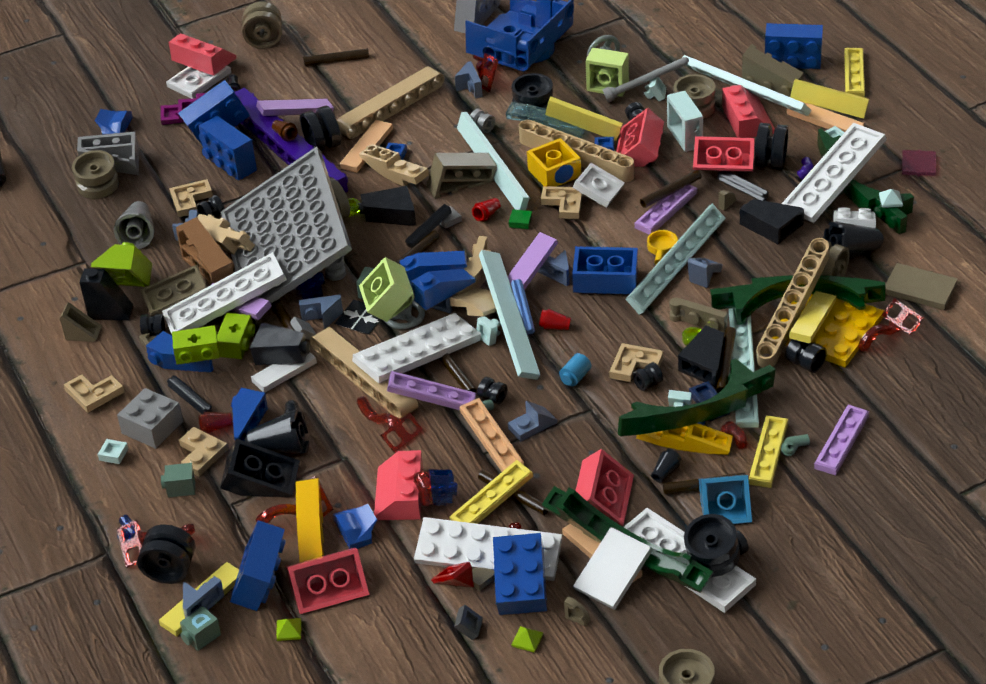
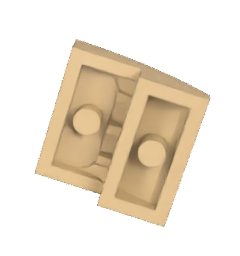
(477, 301)

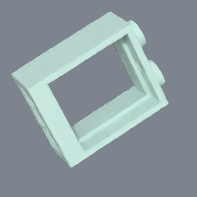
(683, 119)

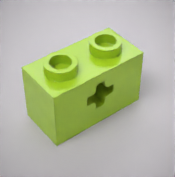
(235, 335)
(195, 345)

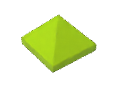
(288, 629)
(527, 639)

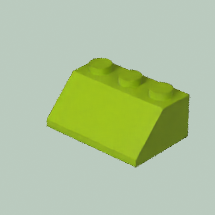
(125, 265)

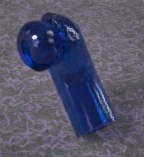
(128, 532)

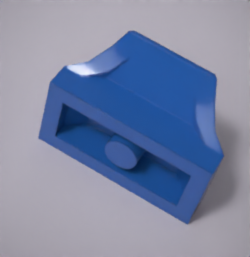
(113, 121)
(356, 525)

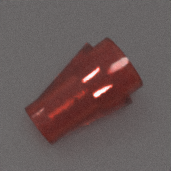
(213, 421)

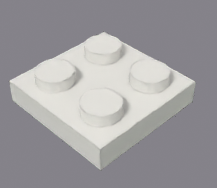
(598, 185)
(863, 217)

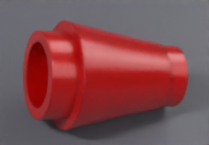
(484, 210)
(554, 320)

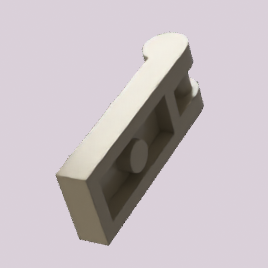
(697, 314)

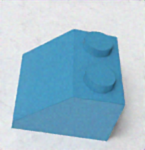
(726, 497)

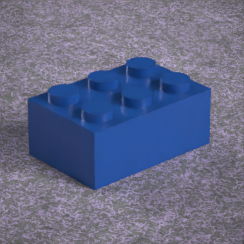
(795, 44)
(219, 102)
(227, 147)
(605, 270)
(258, 566)
(519, 574)

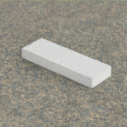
(279, 373)

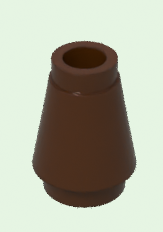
(285, 130)

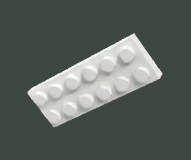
(835, 170)
(225, 294)
(416, 347)
(457, 542)
(720, 590)

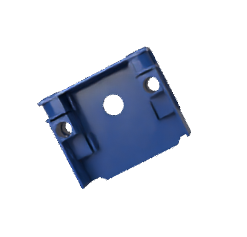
(522, 34)

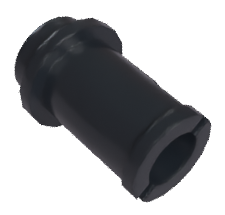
(233, 82)

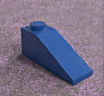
(433, 261)
(439, 285)
(161, 353)
(248, 411)

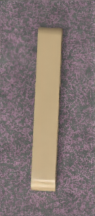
(390, 101)
(617, 164)
(793, 294)
(340, 355)

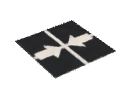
(357, 318)

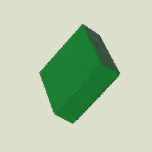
(520, 219)

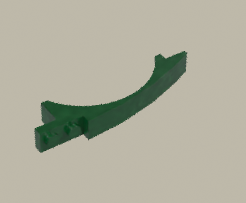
(868, 197)
(750, 297)
(741, 385)
(593, 523)

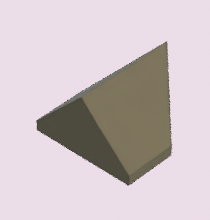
(78, 325)

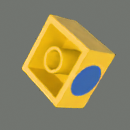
(554, 163)

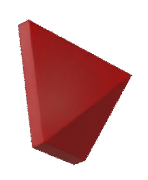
(456, 575)

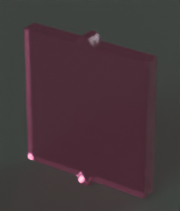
(919, 162)

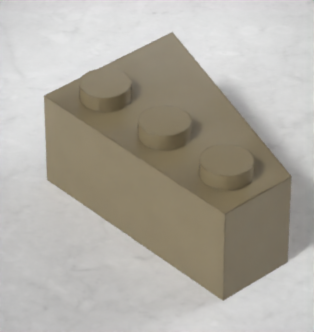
(768, 72)
(459, 171)

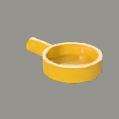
(660, 243)

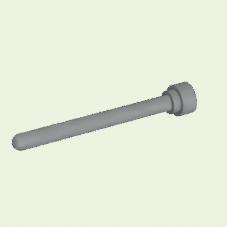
(611, 93)

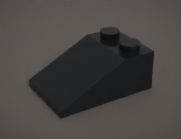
(258, 471)

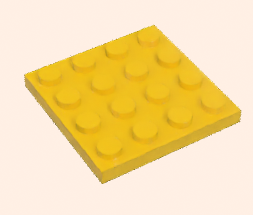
(843, 330)

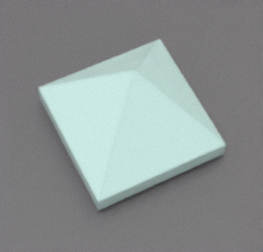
(890, 198)

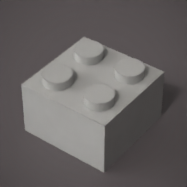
(150, 418)

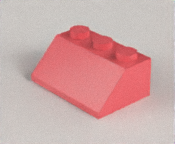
(199, 54)
(744, 111)
(641, 138)
(723, 153)
(605, 485)
(395, 488)
(327, 580)

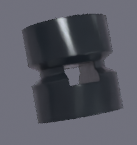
(807, 355)

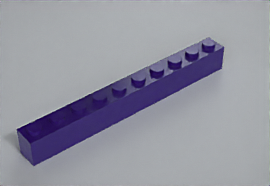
(287, 150)

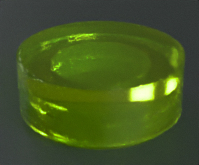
(354, 210)
(688, 334)

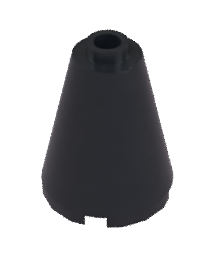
(854, 237)
(281, 434)

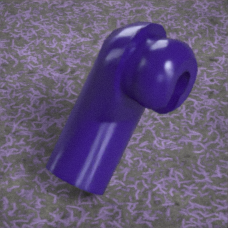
(806, 168)

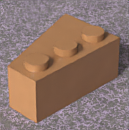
(202, 250)

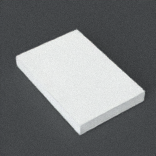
(193, 81)
(612, 568)

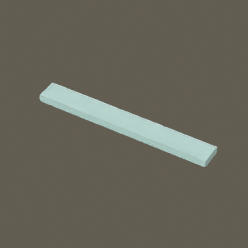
(756, 89)
(503, 176)
(675, 259)
(509, 315)
(743, 351)

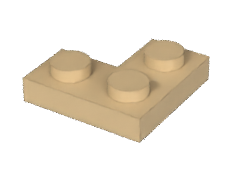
(186, 195)
(565, 197)
(632, 357)
(90, 395)
(204, 449)

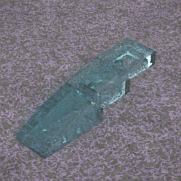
(522, 112)

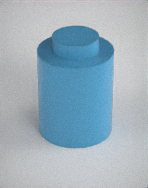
(575, 369)

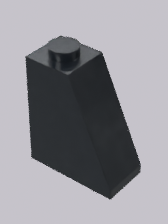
(388, 207)
(771, 219)
(103, 296)
(278, 346)
(703, 356)

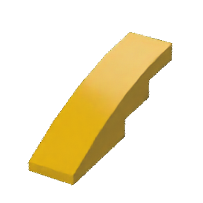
(692, 439)
(309, 519)

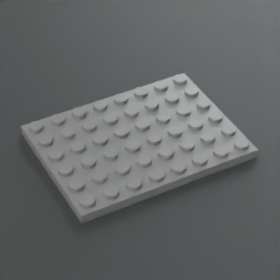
(294, 219)

